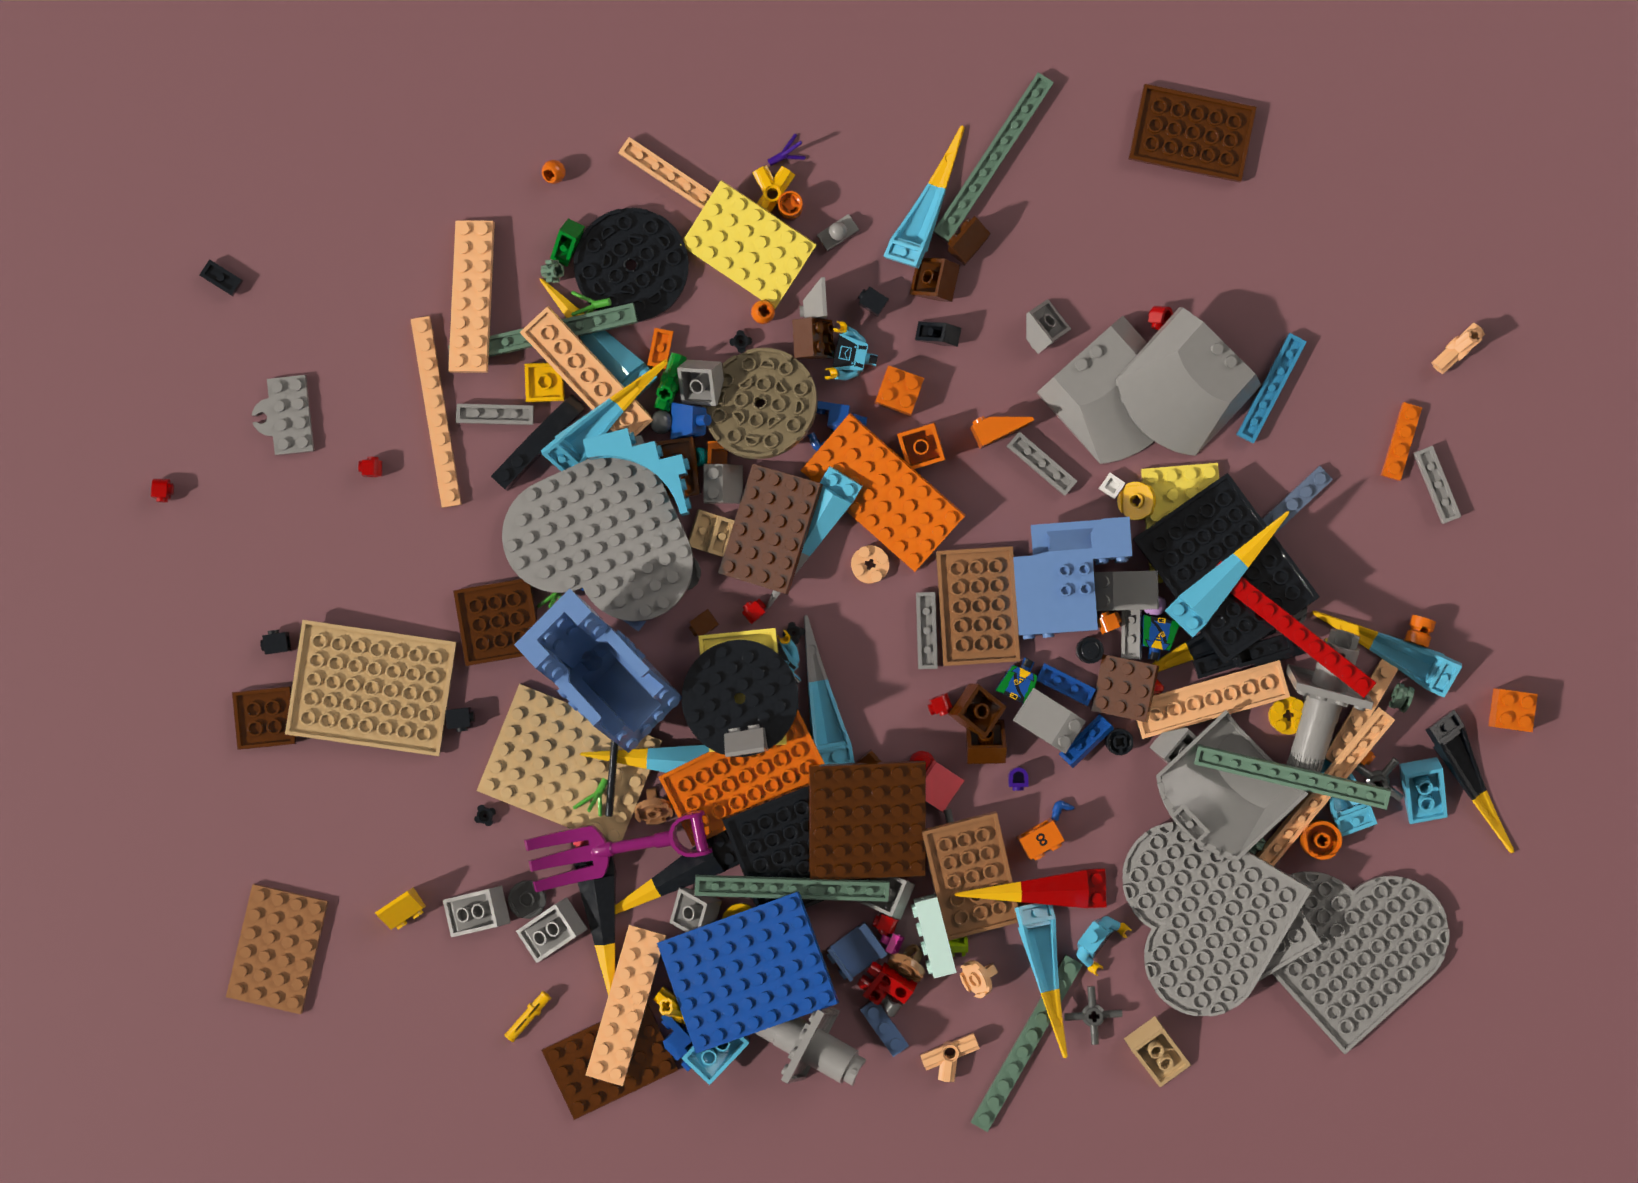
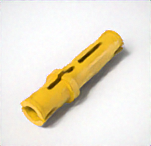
(513, 1032)

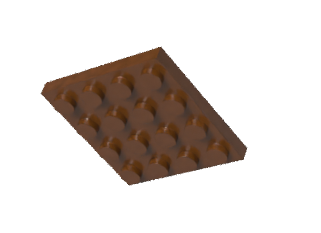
(494, 620)

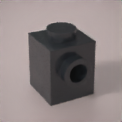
(872, 301)
(275, 642)
(460, 718)

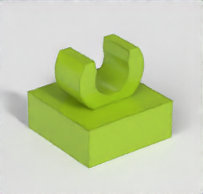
(959, 945)

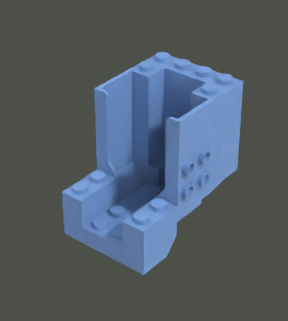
(1058, 580)
(598, 671)

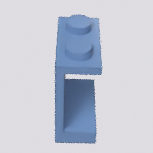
(856, 951)

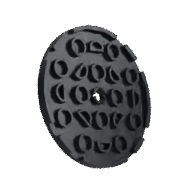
(638, 237)
(735, 669)

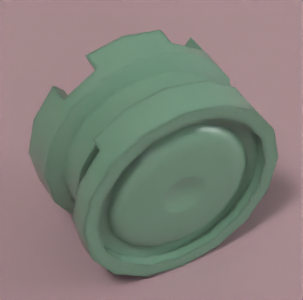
(1401, 697)

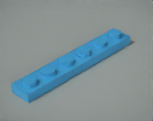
(1271, 388)

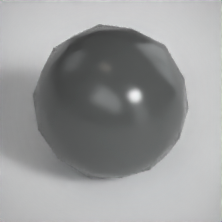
(661, 422)

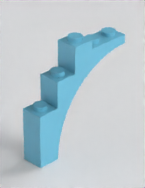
(620, 446)

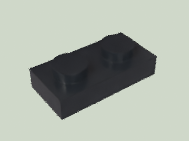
(221, 277)

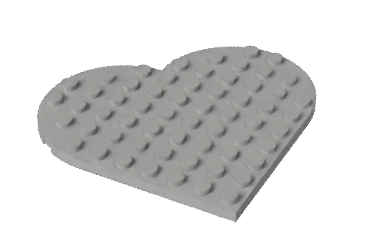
(602, 531)
(1207, 917)
(1372, 955)

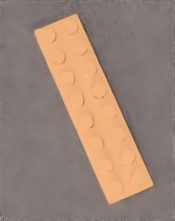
(471, 297)
(580, 368)
(1214, 696)
(625, 1006)

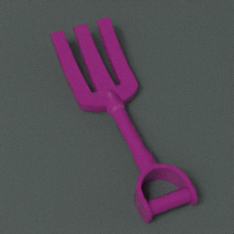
(600, 850)

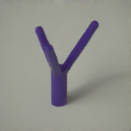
(783, 155)

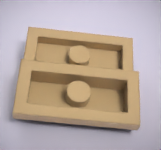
(710, 532)

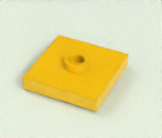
(543, 383)

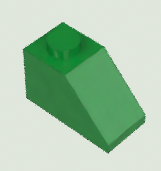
(567, 241)

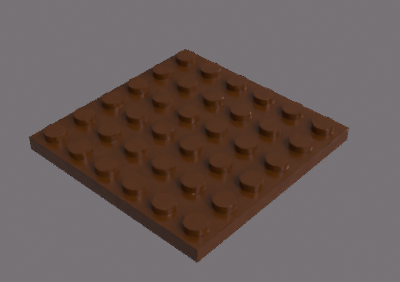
(867, 820)

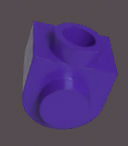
(1017, 779)

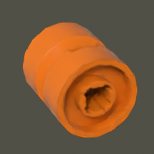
(790, 205)
(1419, 624)

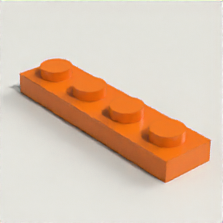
(1401, 441)

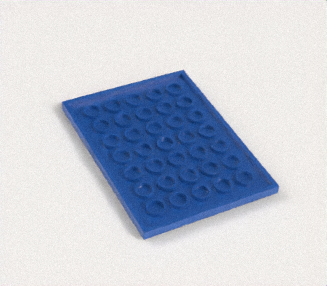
(747, 972)

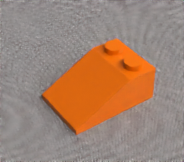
(994, 428)

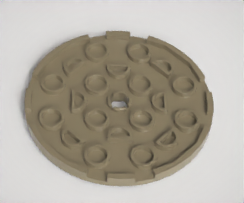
(777, 424)

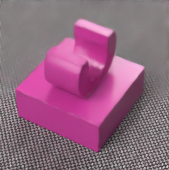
(894, 943)

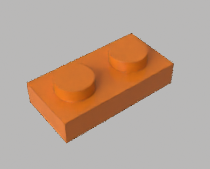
(660, 347)

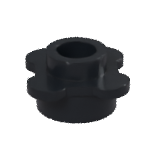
(740, 336)
(799, 631)
(485, 820)

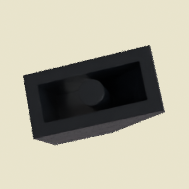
(938, 333)

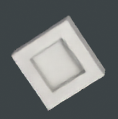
(1111, 485)

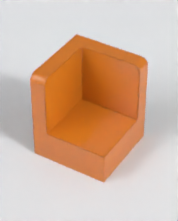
(716, 453)

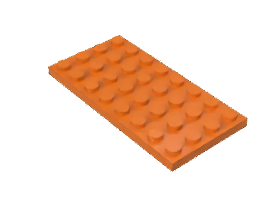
(894, 498)
(734, 783)

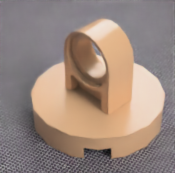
(977, 978)

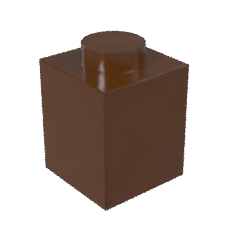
(703, 623)

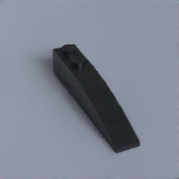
(531, 448)

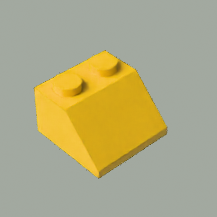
(401, 908)

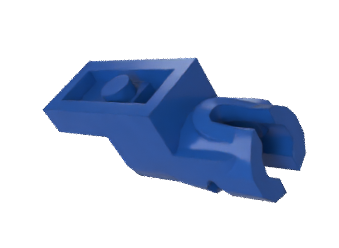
(837, 413)
(677, 1041)

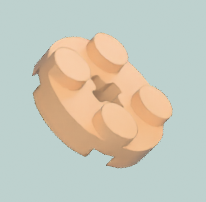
(874, 574)

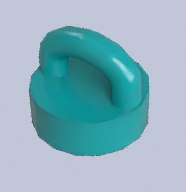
(702, 456)

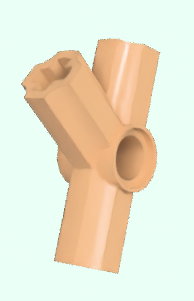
(1458, 348)
(949, 1063)

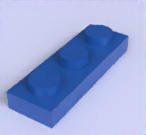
(1065, 684)
(1087, 740)

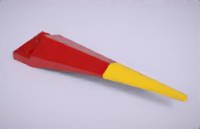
(1072, 889)

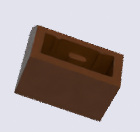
(969, 240)
(813, 338)

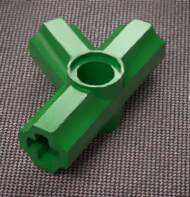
(669, 383)

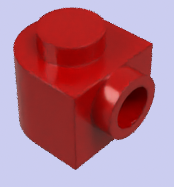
(1159, 315)
(371, 467)
(162, 490)
(754, 610)
(940, 705)
(885, 924)

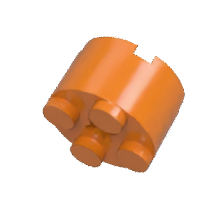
(1328, 847)

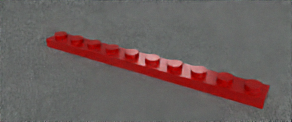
(1303, 637)

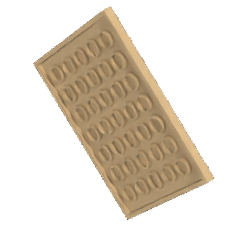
(370, 688)
(542, 769)

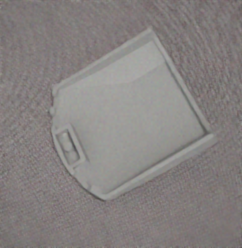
(1185, 384)
(1089, 400)
(1218, 807)

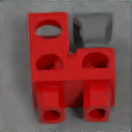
(886, 981)

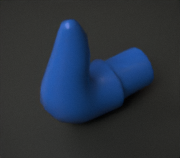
(815, 443)
(1057, 808)

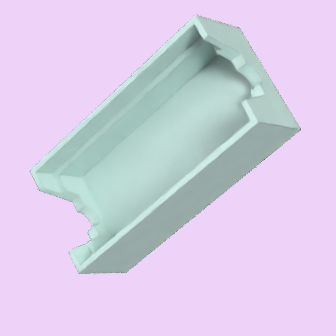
(934, 936)

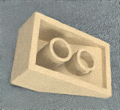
(1157, 1051)

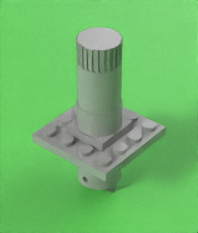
(1323, 703)
(814, 1047)

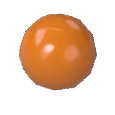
(553, 171)
(763, 312)

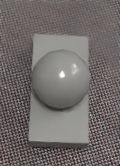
(838, 232)

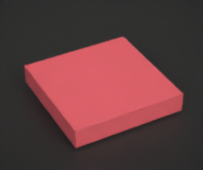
(941, 785)

